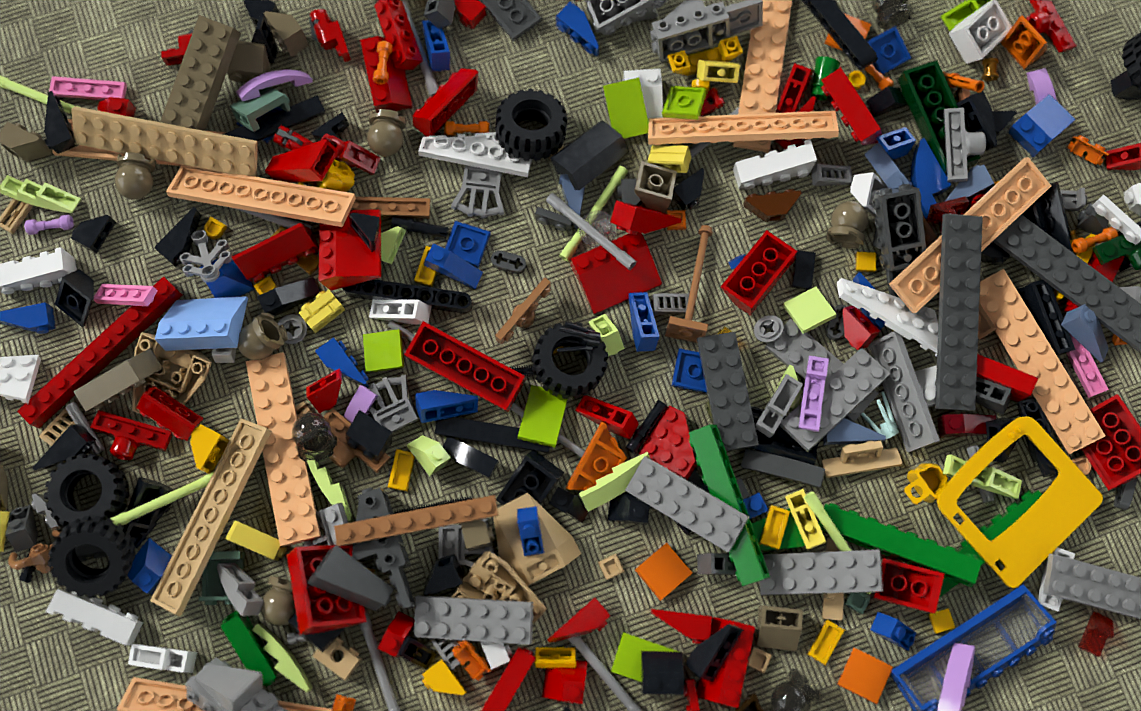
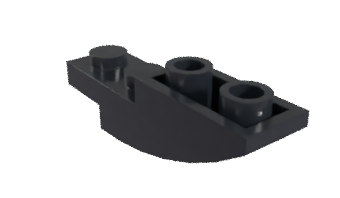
(1032, 409)

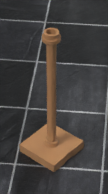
(686, 328)

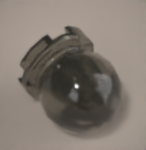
(892, 12)
(313, 437)
(794, 694)

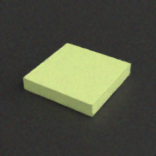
(809, 310)

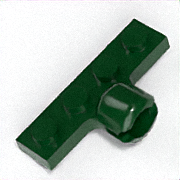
(1118, 248)

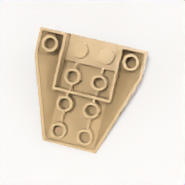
(181, 372)
(557, 542)
(496, 580)

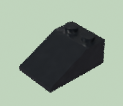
(532, 476)

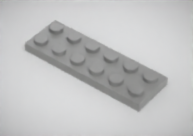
(795, 350)
(904, 392)
(841, 395)
(687, 504)
(823, 573)
(1093, 586)
(473, 619)

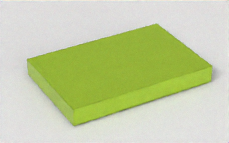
(626, 107)
(542, 417)
(628, 655)

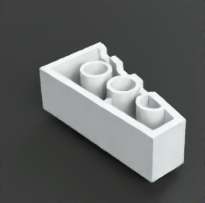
(775, 166)
(36, 272)
(96, 616)

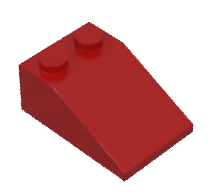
(640, 219)
(910, 586)

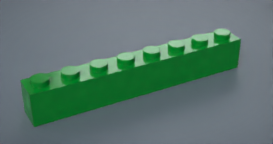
(723, 485)
(998, 526)
(904, 546)

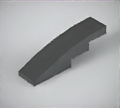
(783, 468)

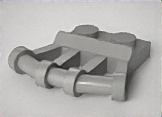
(482, 181)
(398, 413)
(329, 518)
(452, 542)

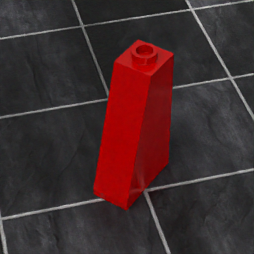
(304, 163)
(1020, 382)
(510, 681)

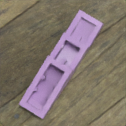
(957, 678)

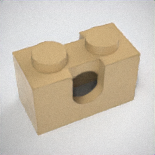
(346, 665)

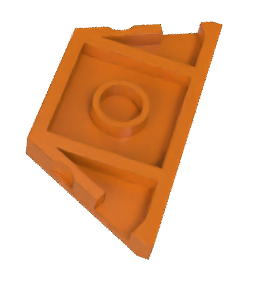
(597, 460)

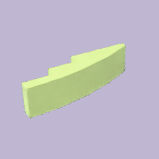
(42, 196)
(989, 479)
(612, 484)
(333, 492)
(287, 662)

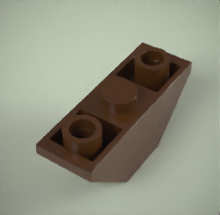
(773, 205)

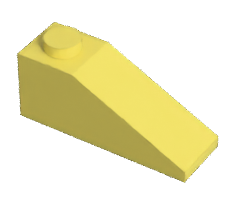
(805, 520)

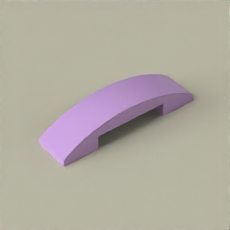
(251, 88)
(813, 393)

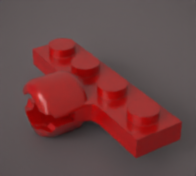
(1048, 20)
(130, 434)

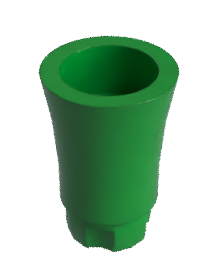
(823, 67)

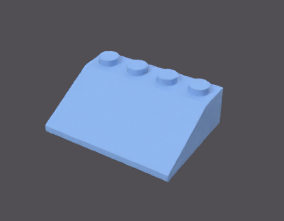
(202, 324)

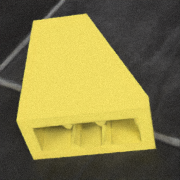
(255, 540)

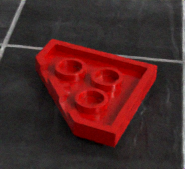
(670, 443)

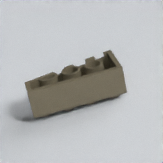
(118, 380)

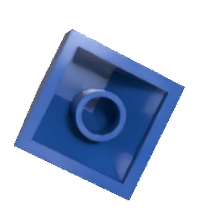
(230, 282)
(149, 566)

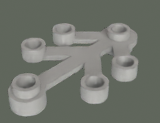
(209, 272)

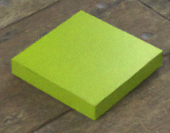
(684, 102)
(383, 351)

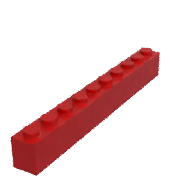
(98, 355)

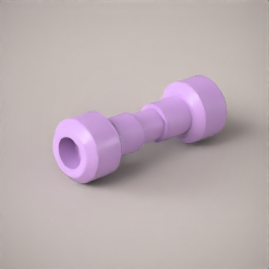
(64, 222)

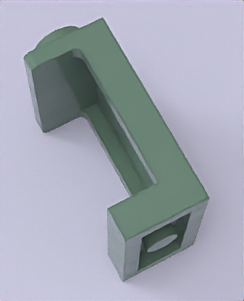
(249, 110)
(211, 584)

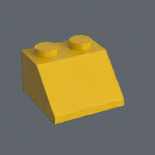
(207, 448)

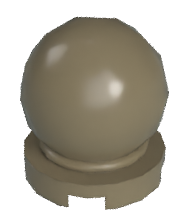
(386, 133)
(134, 175)
(848, 224)
(261, 337)
(278, 602)

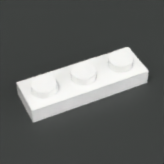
(1118, 219)

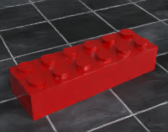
(465, 366)

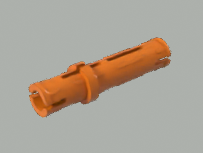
(955, 80)

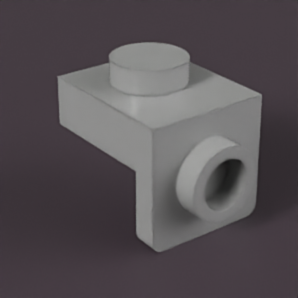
(1074, 199)

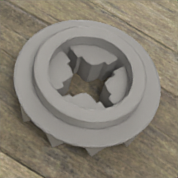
(297, 322)
(768, 322)

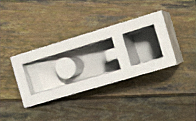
(400, 311)

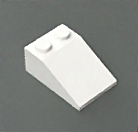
(980, 32)
(651, 89)

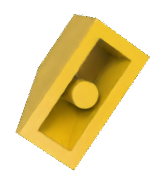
(442, 679)

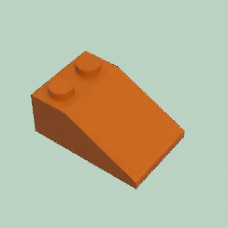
(1024, 43)

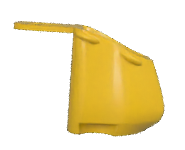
(338, 178)
(927, 481)

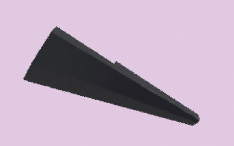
(144, 492)

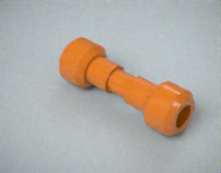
(380, 75)
(882, 81)
(452, 128)
(1081, 245)

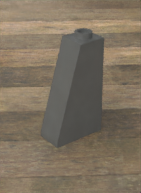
(350, 580)

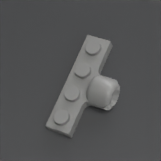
(960, 144)

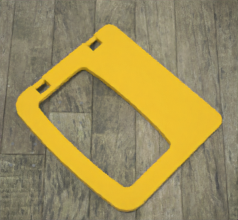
(1043, 525)

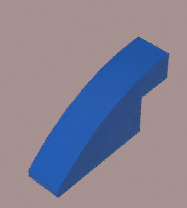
(927, 176)

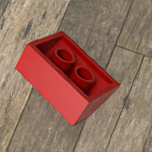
(168, 413)

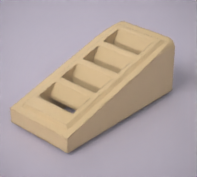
(56, 423)

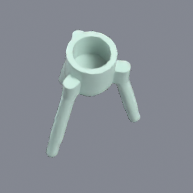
(889, 427)

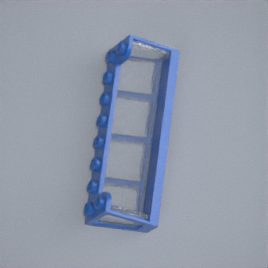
(1000, 638)

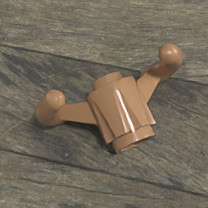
(37, 557)

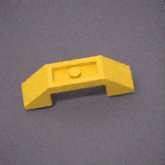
(687, 65)

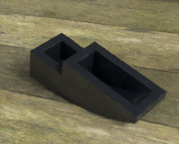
(470, 457)

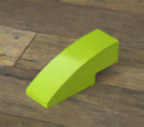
(961, 12)

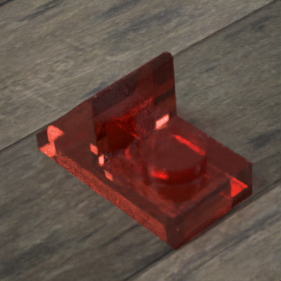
(954, 206)
(1096, 633)

